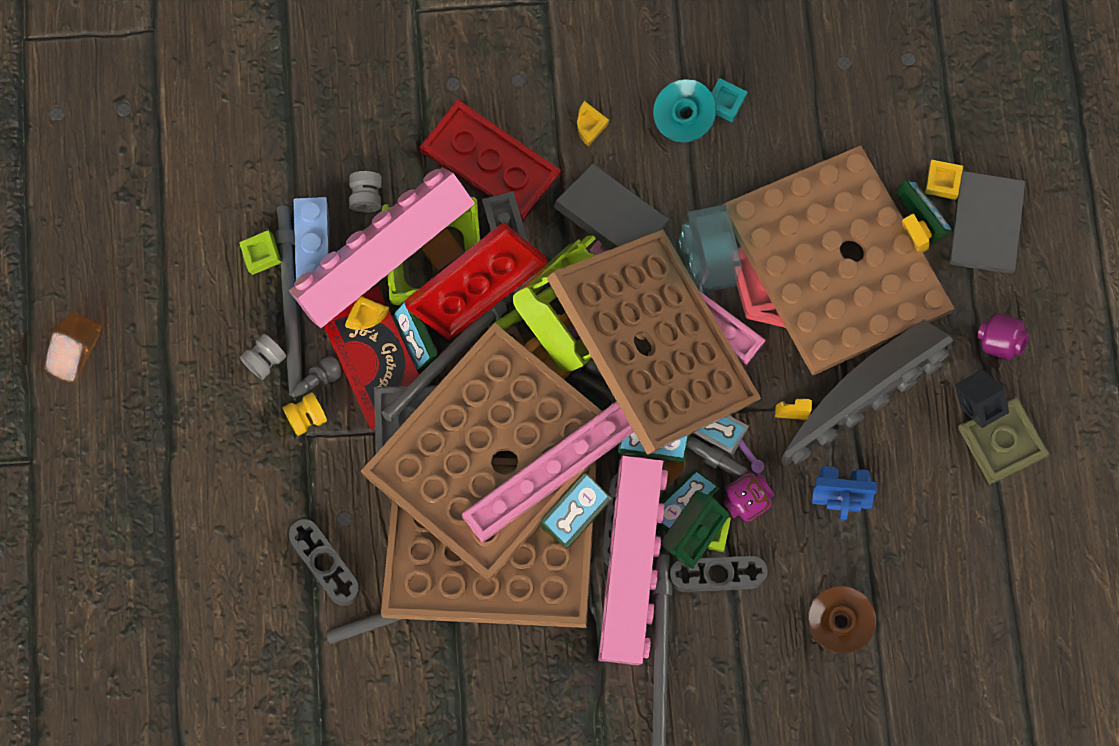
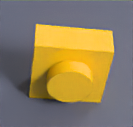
(943, 179)
(918, 231)

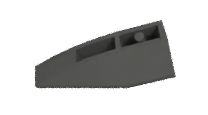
(869, 386)

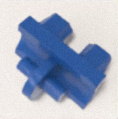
(842, 493)

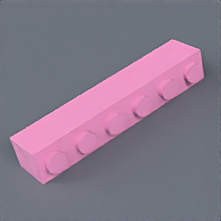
(381, 246)
(631, 561)

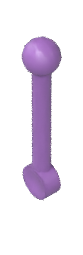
(756, 465)

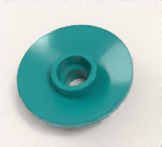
(674, 101)

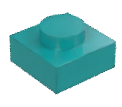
(728, 99)

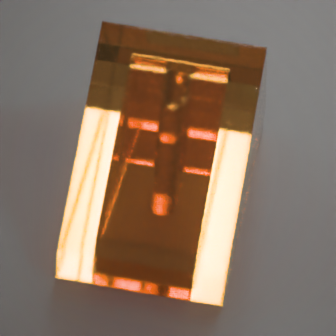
(71, 346)

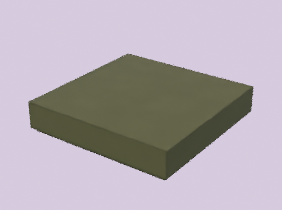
(1005, 443)

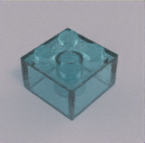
(710, 248)

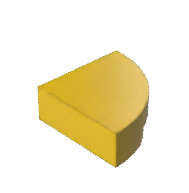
(590, 123)
(366, 314)
(799, 410)

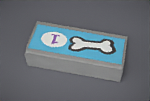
(724, 433)

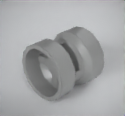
(365, 191)
(263, 356)

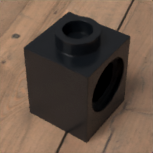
(982, 398)

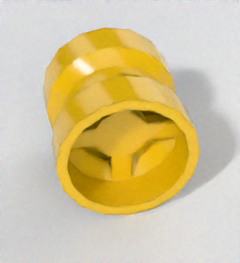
(304, 414)

